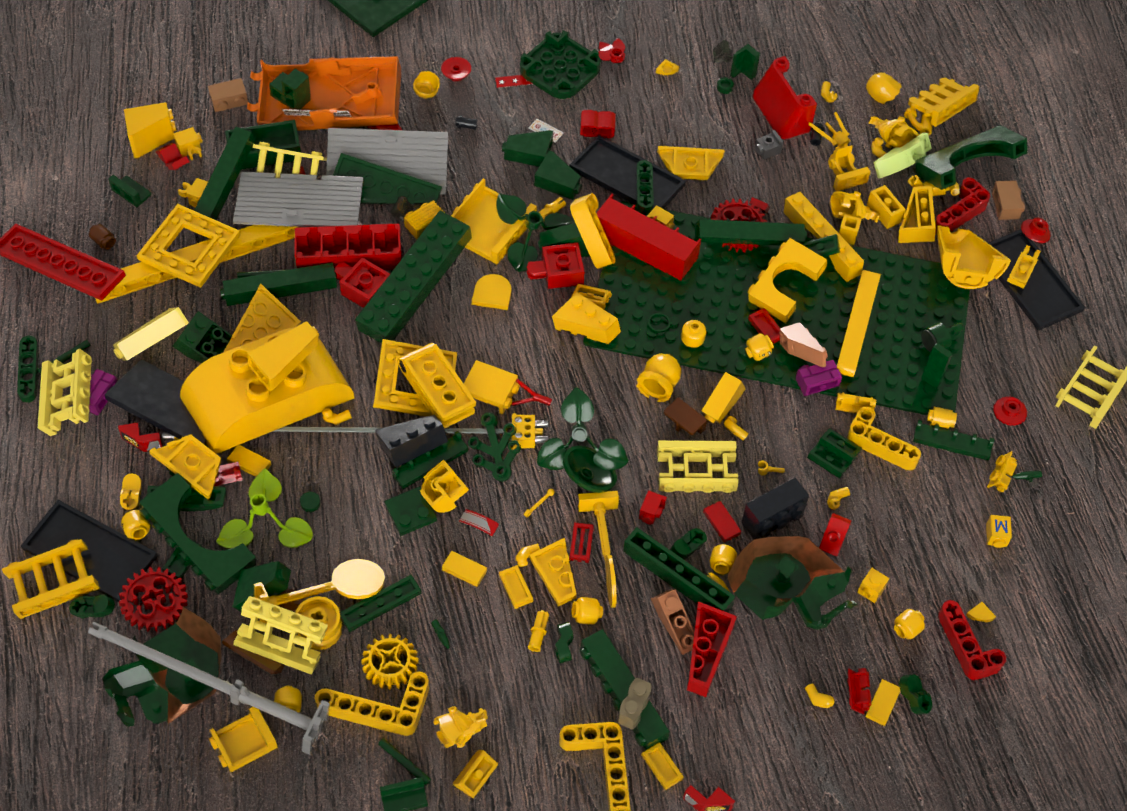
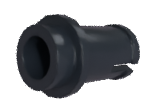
(466, 122)
(816, 137)

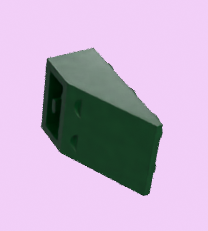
(202, 339)

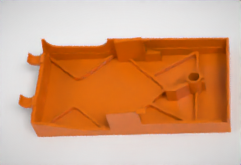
(358, 85)

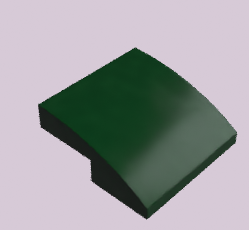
(834, 453)

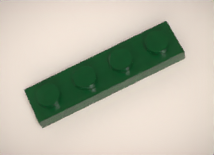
(380, 603)

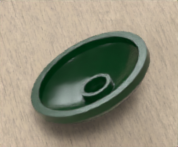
(583, 471)

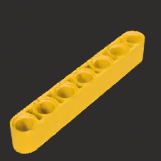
(858, 323)

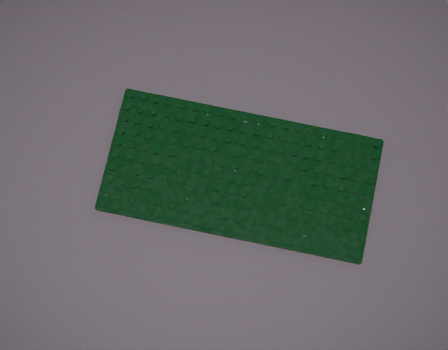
(715, 292)

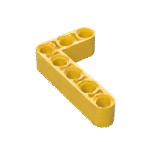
(378, 709)
(611, 765)

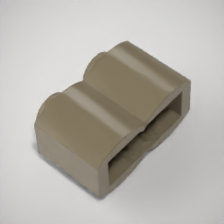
(634, 703)

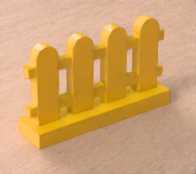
(944, 100)

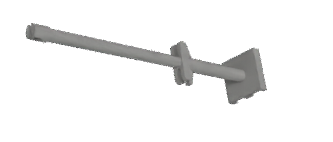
(237, 692)

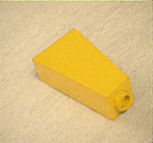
(281, 355)

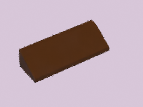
(266, 664)

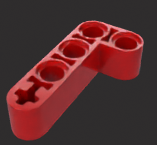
(973, 202)
(953, 618)

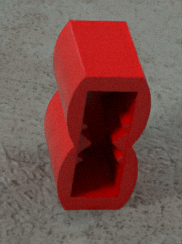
(597, 123)

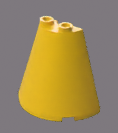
(969, 259)

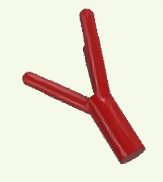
(536, 397)

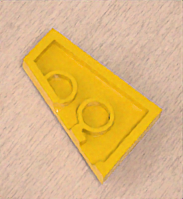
(555, 571)

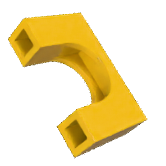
(790, 257)

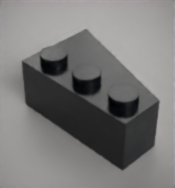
(411, 438)

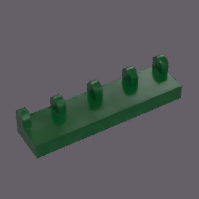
(953, 441)
(417, 468)

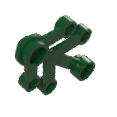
(496, 449)

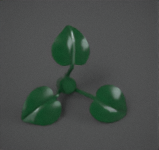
(512, 208)
(579, 408)

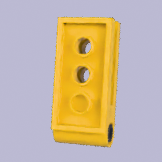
(437, 384)

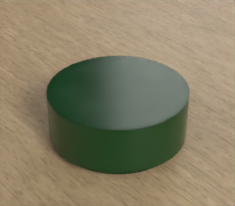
(725, 85)
(310, 501)

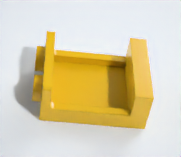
(492, 385)
(243, 740)

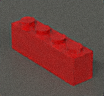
(710, 640)

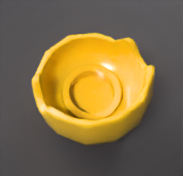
(426, 84)

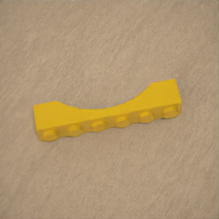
(801, 211)

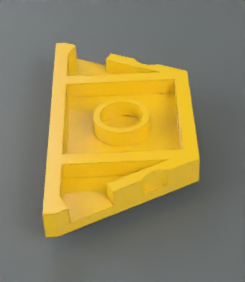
(690, 162)
(192, 461)

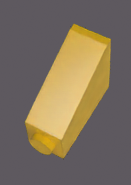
(723, 398)

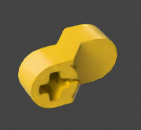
(131, 484)

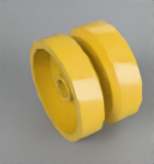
(326, 612)

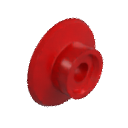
(456, 68)
(1036, 230)
(1009, 416)

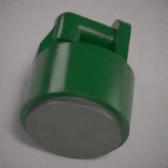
(940, 334)

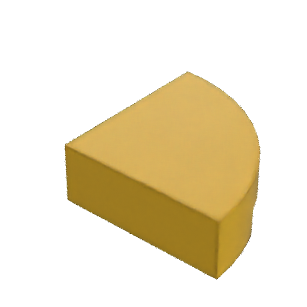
(667, 68)
(981, 613)

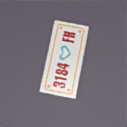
(539, 125)

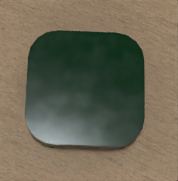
(560, 65)

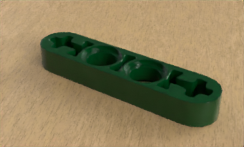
(644, 186)
(31, 368)

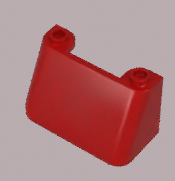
(780, 105)

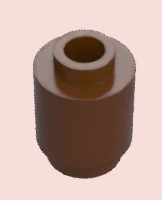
(102, 236)

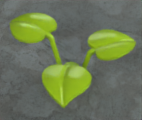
(264, 489)

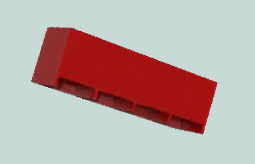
(648, 239)
(348, 244)

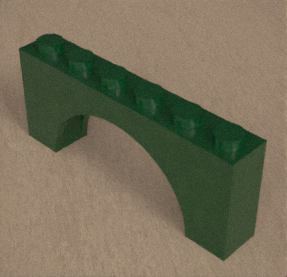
(940, 166)
(215, 567)

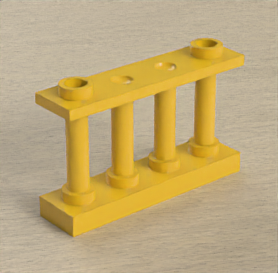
(65, 590)

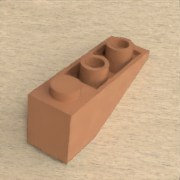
(802, 344)
(674, 619)

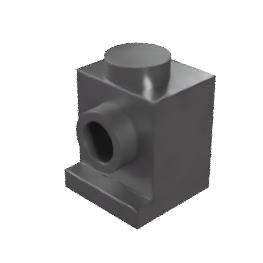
(769, 145)

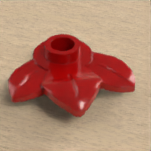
(613, 52)

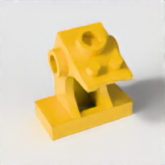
(842, 159)

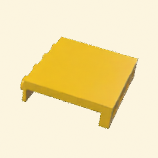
(489, 233)

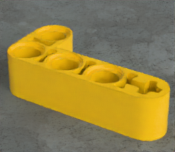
(591, 230)
(905, 454)

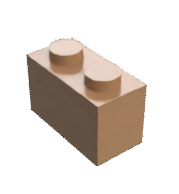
(228, 95)
(1007, 200)

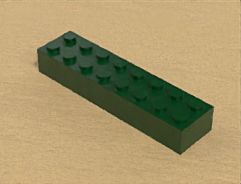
(414, 278)

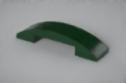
(198, 502)

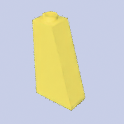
(150, 333)

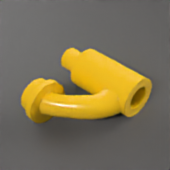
(925, 125)

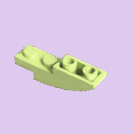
(903, 157)

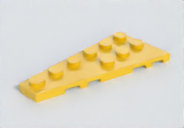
(262, 318)

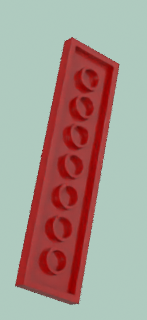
(60, 262)

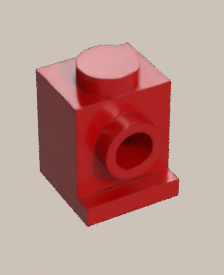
(652, 507)

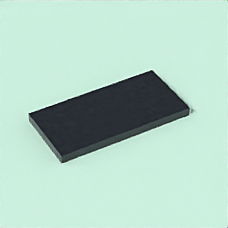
(616, 171)
(1046, 295)
(156, 399)
(109, 555)

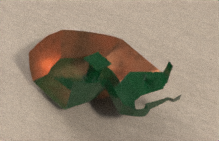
(785, 570)
(160, 690)

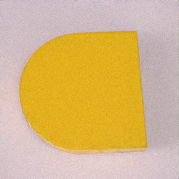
(492, 292)

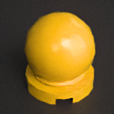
(659, 377)

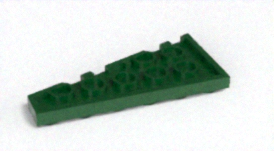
(386, 185)

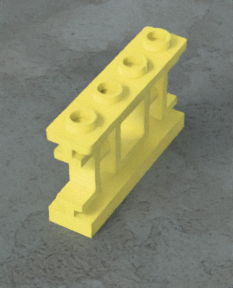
(52, 392)
(697, 452)
(277, 647)

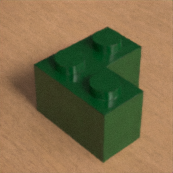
(291, 89)

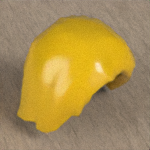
(882, 87)

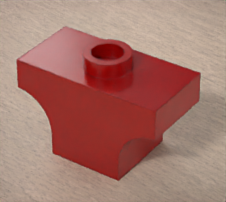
(835, 534)

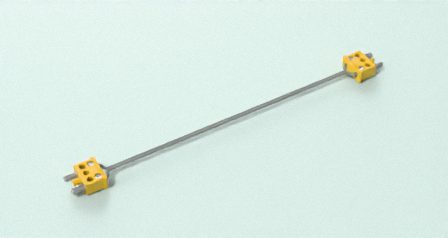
(524, 435)

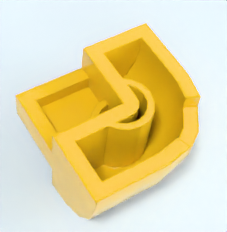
(442, 488)

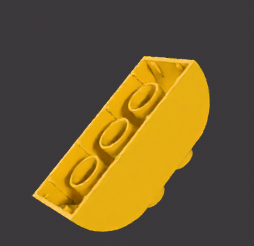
(236, 405)

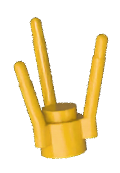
(839, 138)

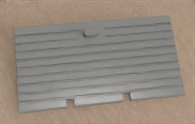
(408, 152)
(297, 200)

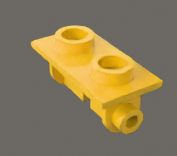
(853, 403)
(1004, 465)

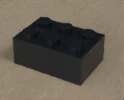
(775, 509)

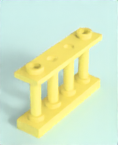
(264, 147)
(1104, 400)

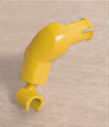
(954, 189)

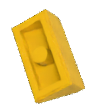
(475, 773)

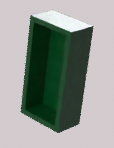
(279, 135)

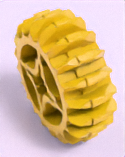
(378, 651)

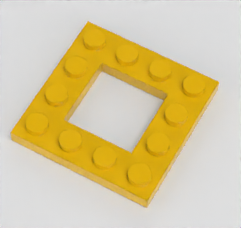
(196, 273)
(385, 394)

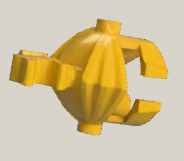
(894, 132)
(852, 205)
(458, 727)

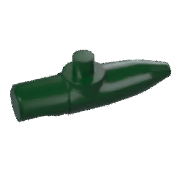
(1028, 475)
(440, 633)

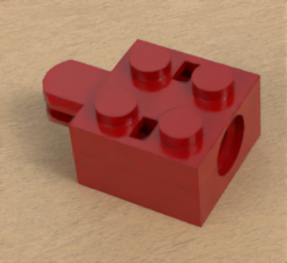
(559, 265)
(360, 281)

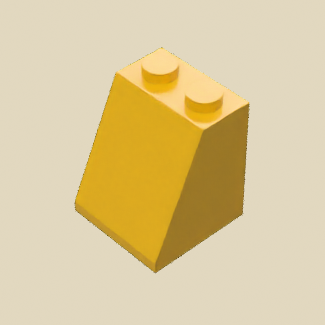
(149, 127)

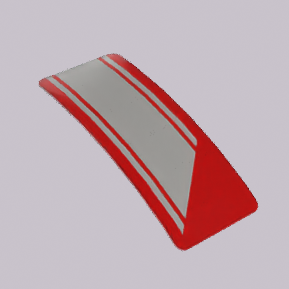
(479, 521)

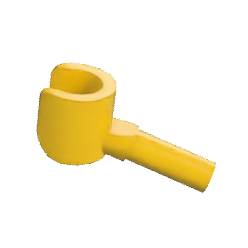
(768, 468)

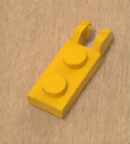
(1023, 268)

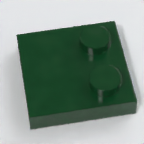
(410, 511)

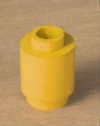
(943, 417)

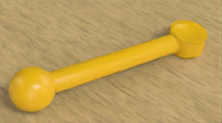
(550, 492)

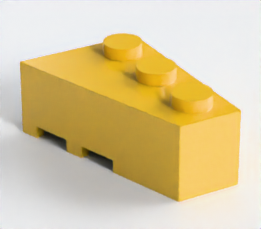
(919, 218)
(587, 319)

